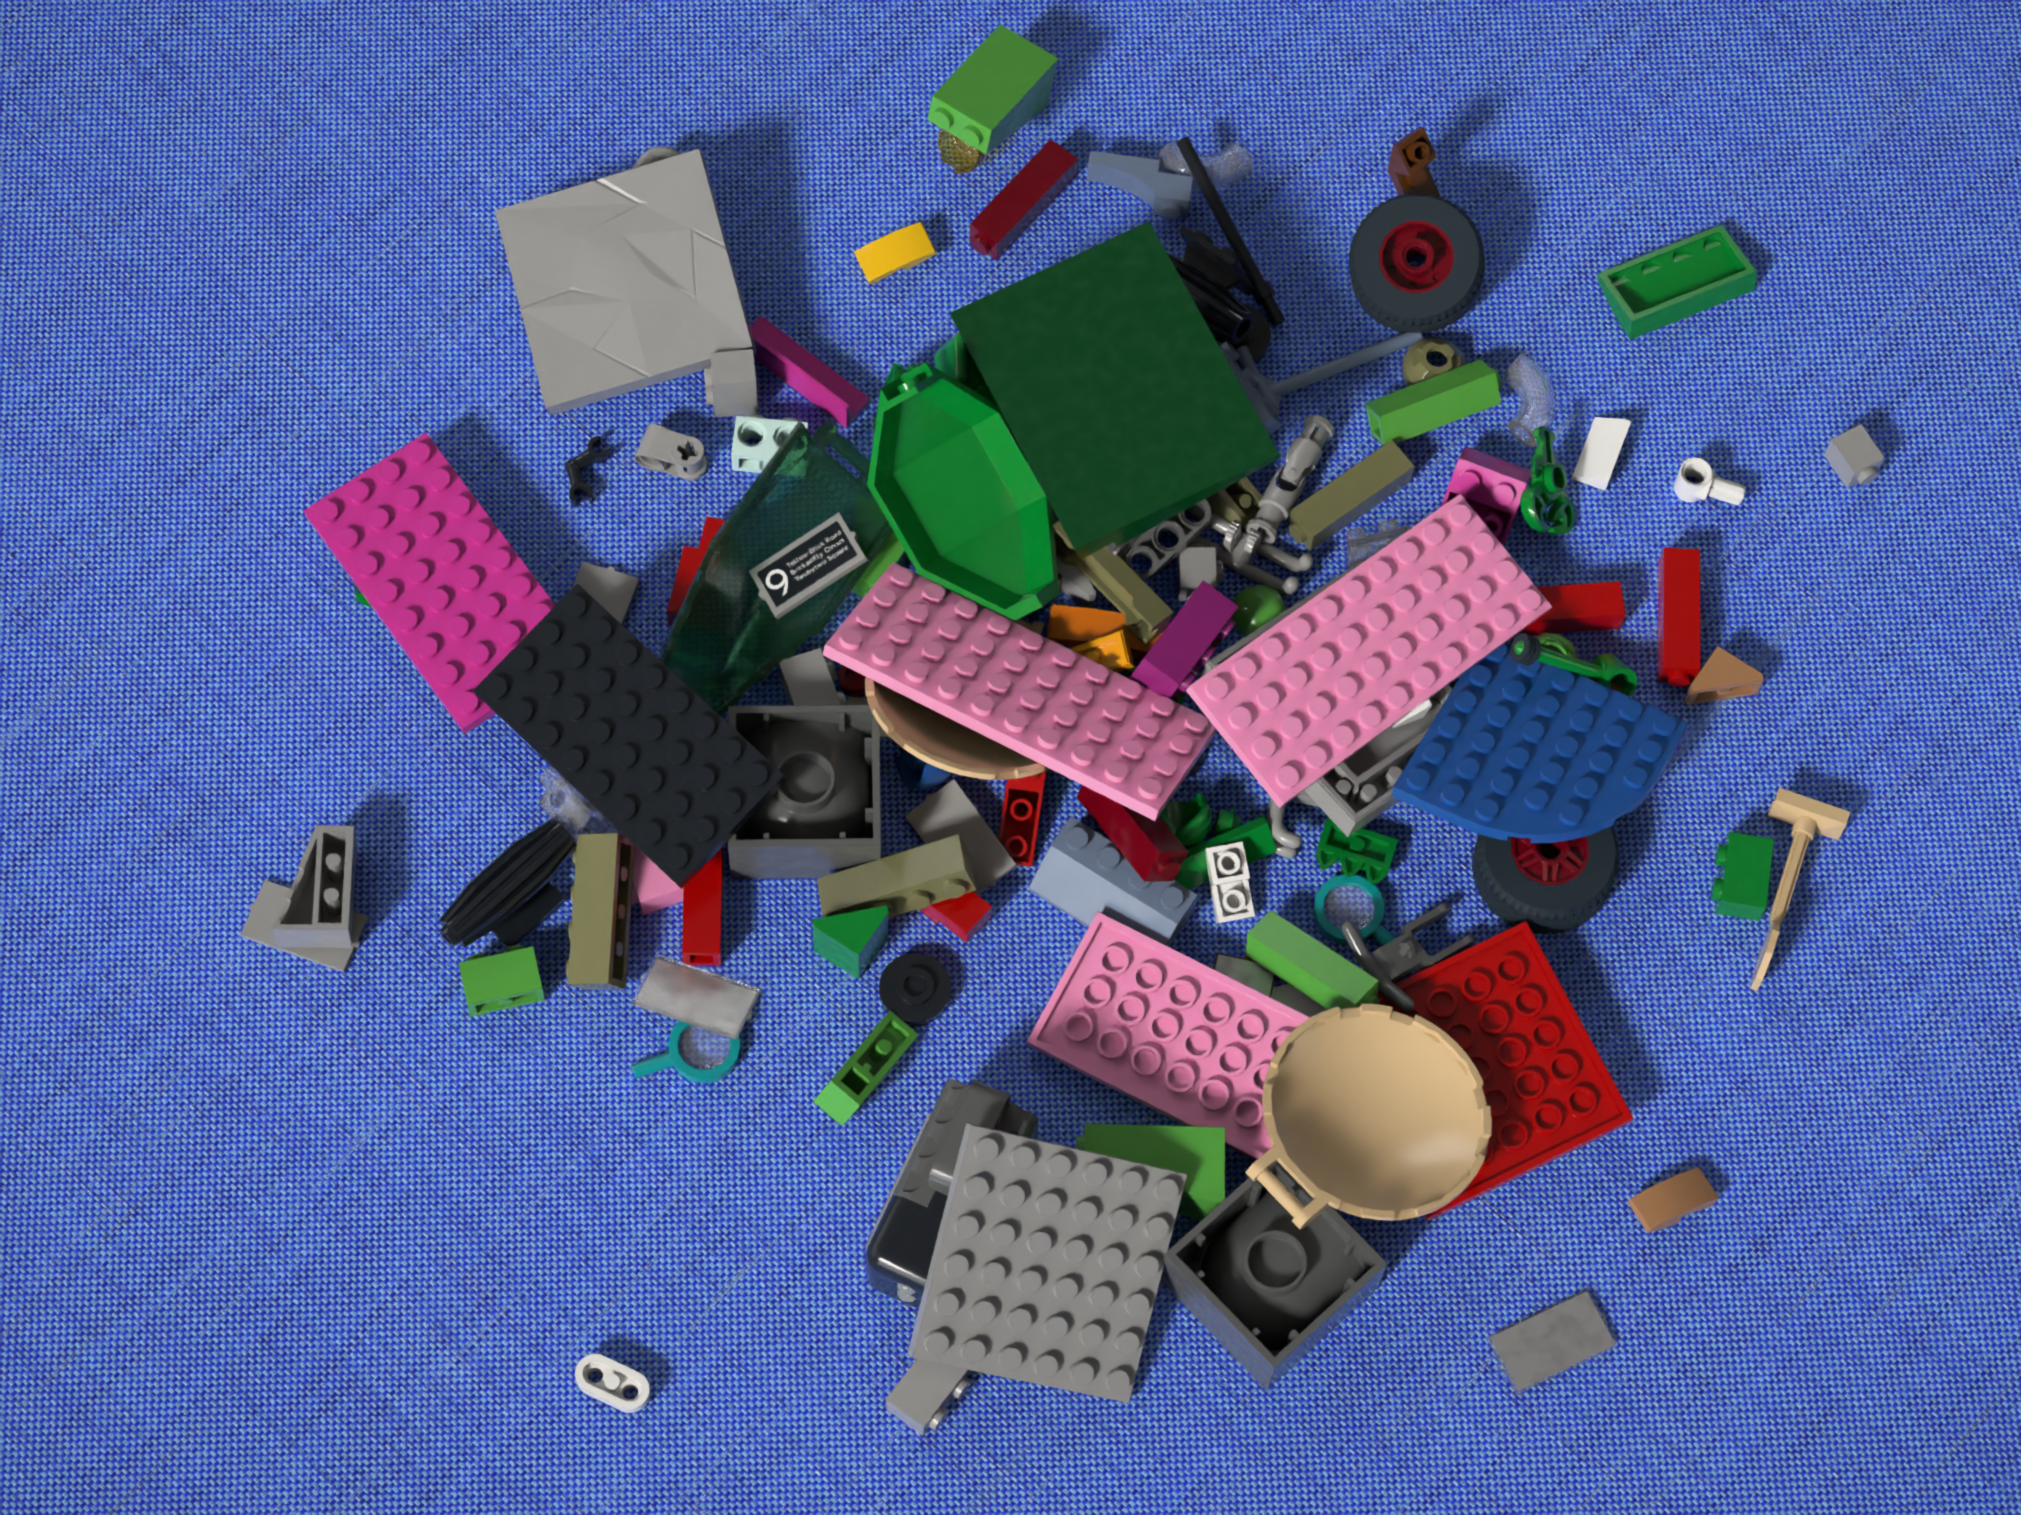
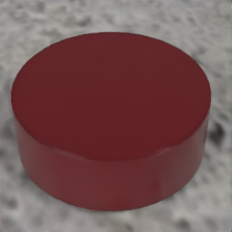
(851, 682)

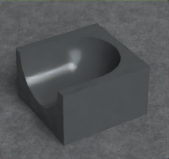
(829, 804)
(1265, 1281)

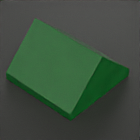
(851, 938)

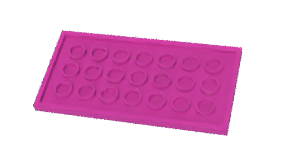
(433, 571)

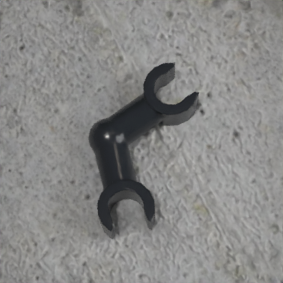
(574, 466)

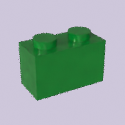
(1743, 876)

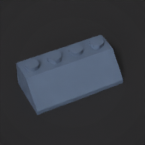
(1090, 875)

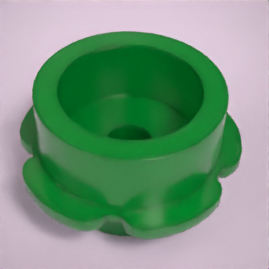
(1225, 821)

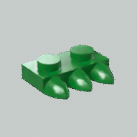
(1359, 851)

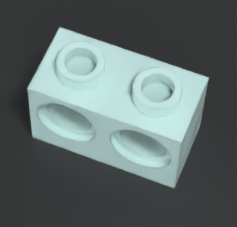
(771, 436)

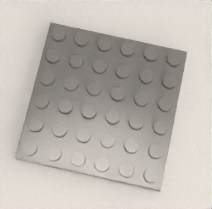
(1046, 1263)

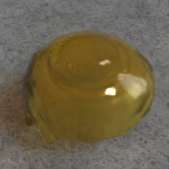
(958, 153)

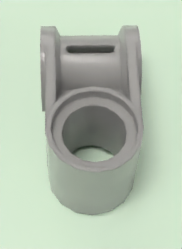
(671, 452)

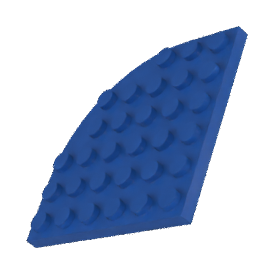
(1537, 753)

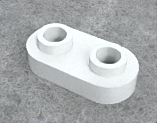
(613, 1384)

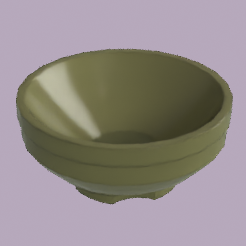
(1415, 364)

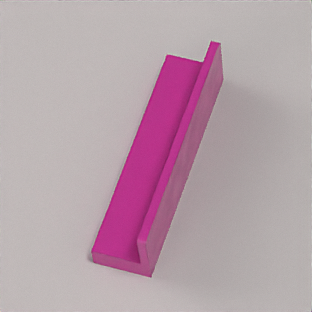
(807, 373)

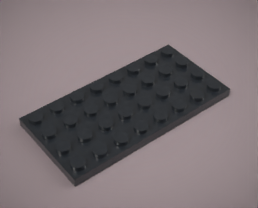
(630, 735)

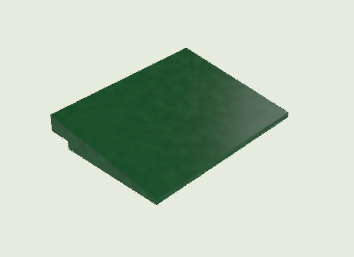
(1115, 389)

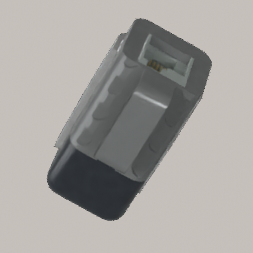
(911, 1218)

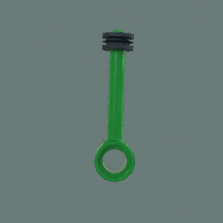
(1604, 669)

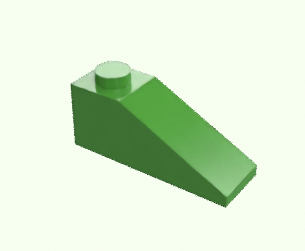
(866, 1068)

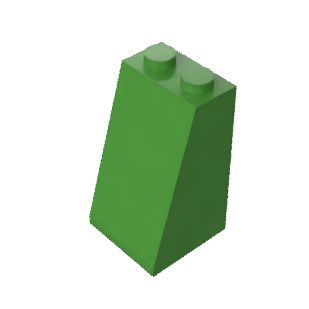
(994, 90)
(1180, 1148)

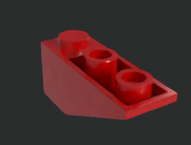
(1022, 817)

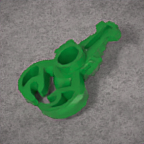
(1547, 489)

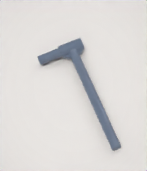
(1321, 372)

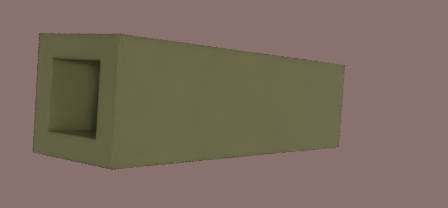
(1350, 496)

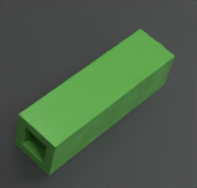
(1434, 402)
(1309, 964)

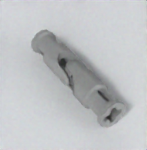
(1300, 462)

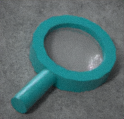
(1350, 900)
(695, 1054)

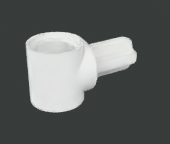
(1708, 486)

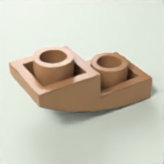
(1672, 1199)

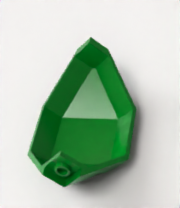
(962, 493)

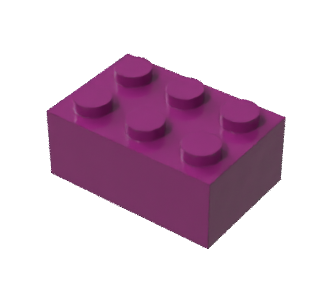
(1186, 643)

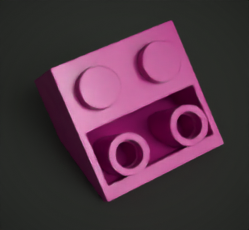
(1490, 488)

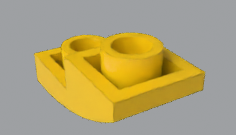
(895, 251)

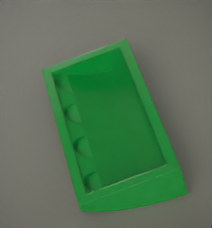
(1677, 281)

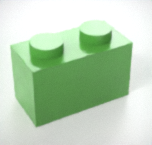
(501, 980)

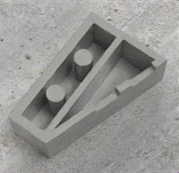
(321, 900)

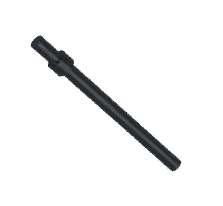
(1262, 291)

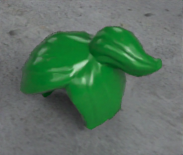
(1188, 820)

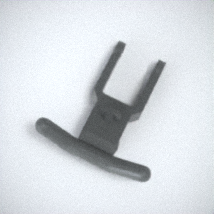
(1401, 955)

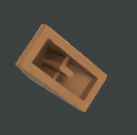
(1723, 679)

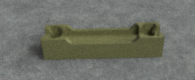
(1143, 609)

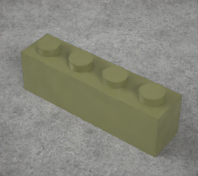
(901, 880)
(600, 912)

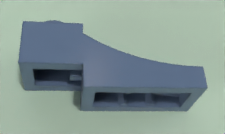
(1140, 176)

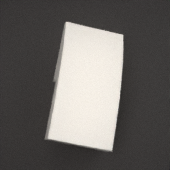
(1229, 882)

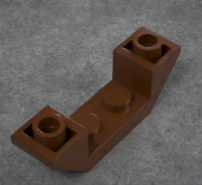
(1409, 164)

